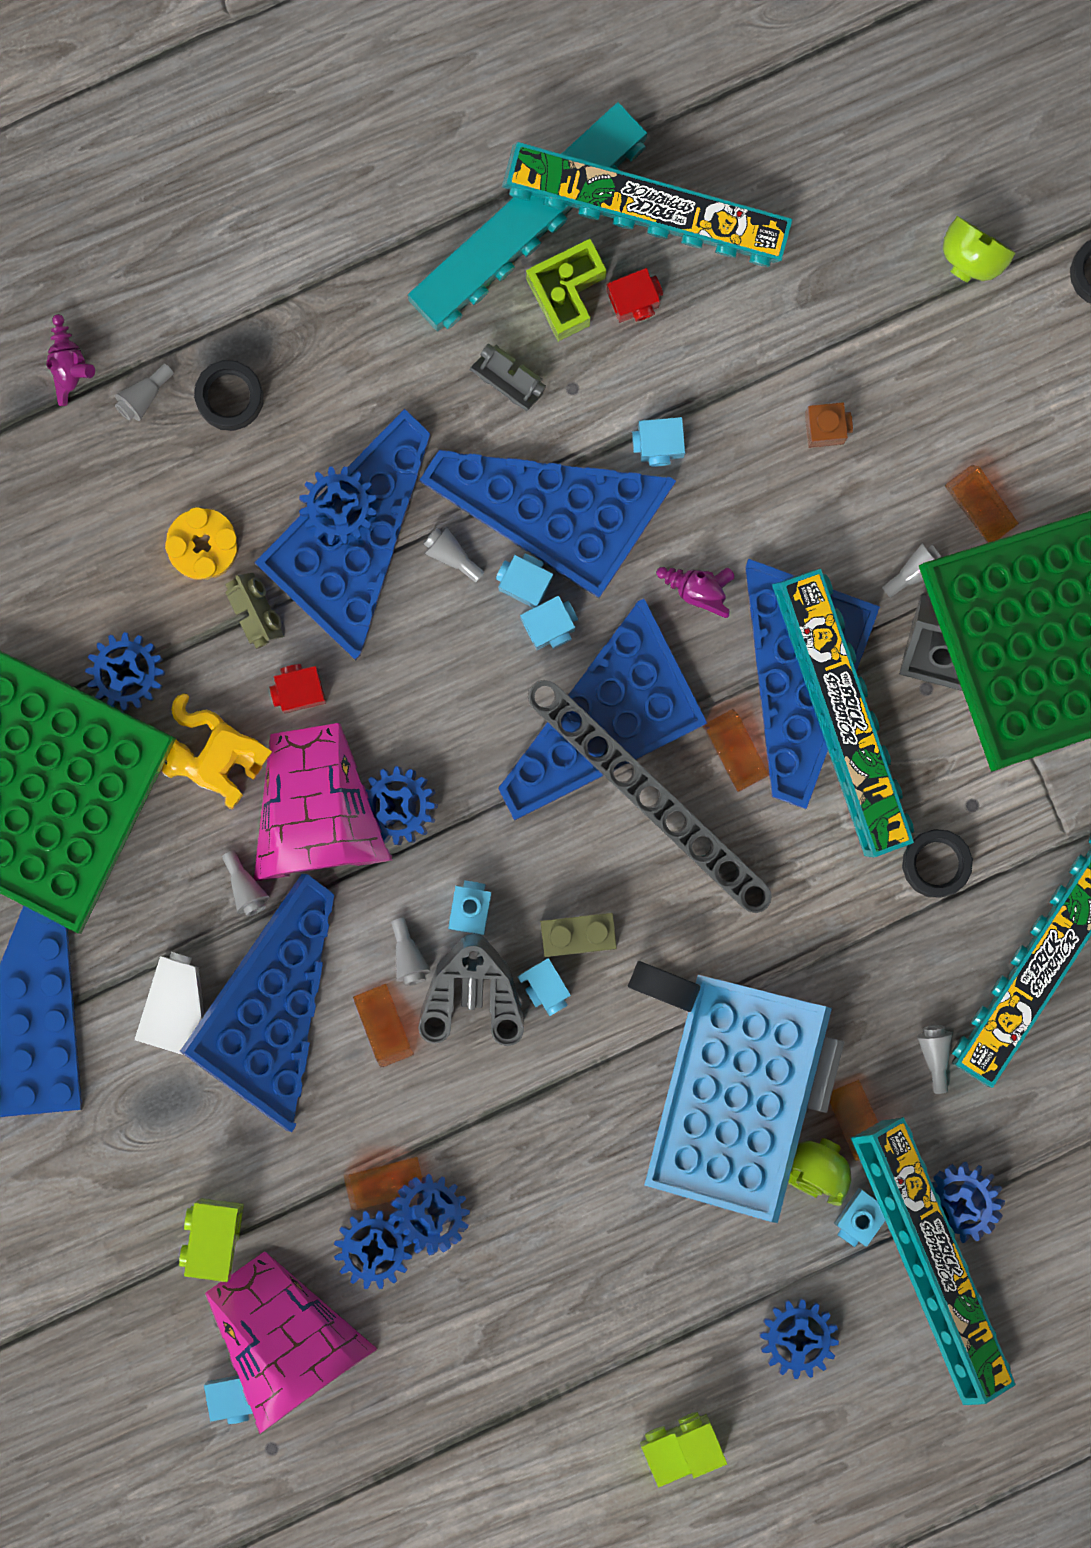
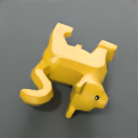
(219, 755)

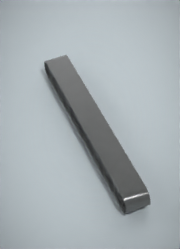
(662, 808)

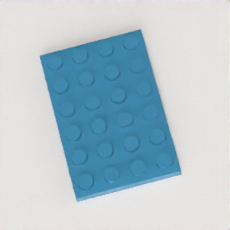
(738, 1098)

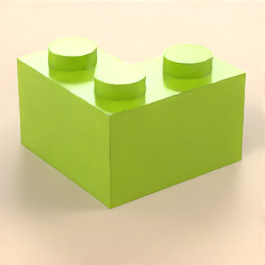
(558, 283)
(212, 1239)
(683, 1450)

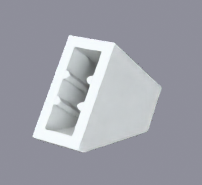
(172, 1004)

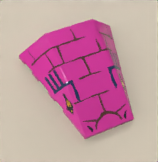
(314, 806)
(281, 1338)

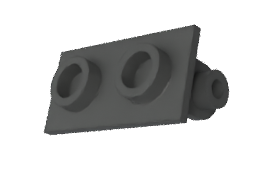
(521, 387)

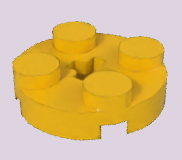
(202, 564)

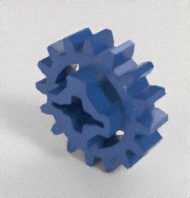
(321, 507)
(132, 656)
(410, 794)
(439, 1202)
(977, 1206)
(356, 1246)
(797, 1354)

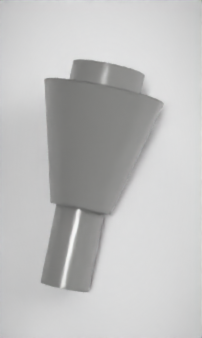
(138, 397)
(446, 549)
(910, 572)
(247, 893)
(409, 961)
(936, 1049)

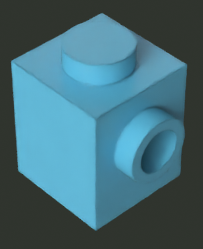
(659, 441)
(524, 580)
(550, 623)
(470, 908)
(860, 1219)
(227, 1400)

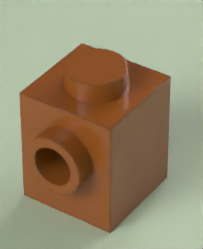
(827, 424)

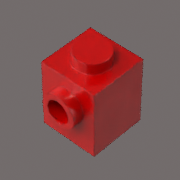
(635, 296)
(297, 688)

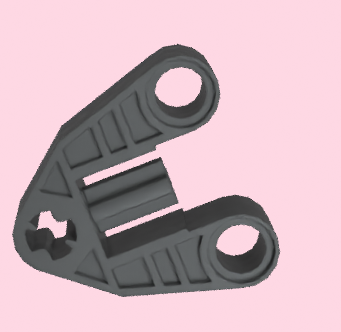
(488, 965)

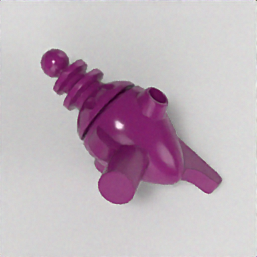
(66, 361)
(700, 587)

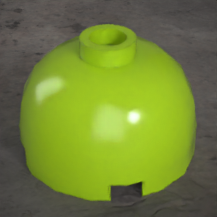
(974, 252)
(821, 1170)

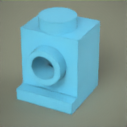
(545, 987)

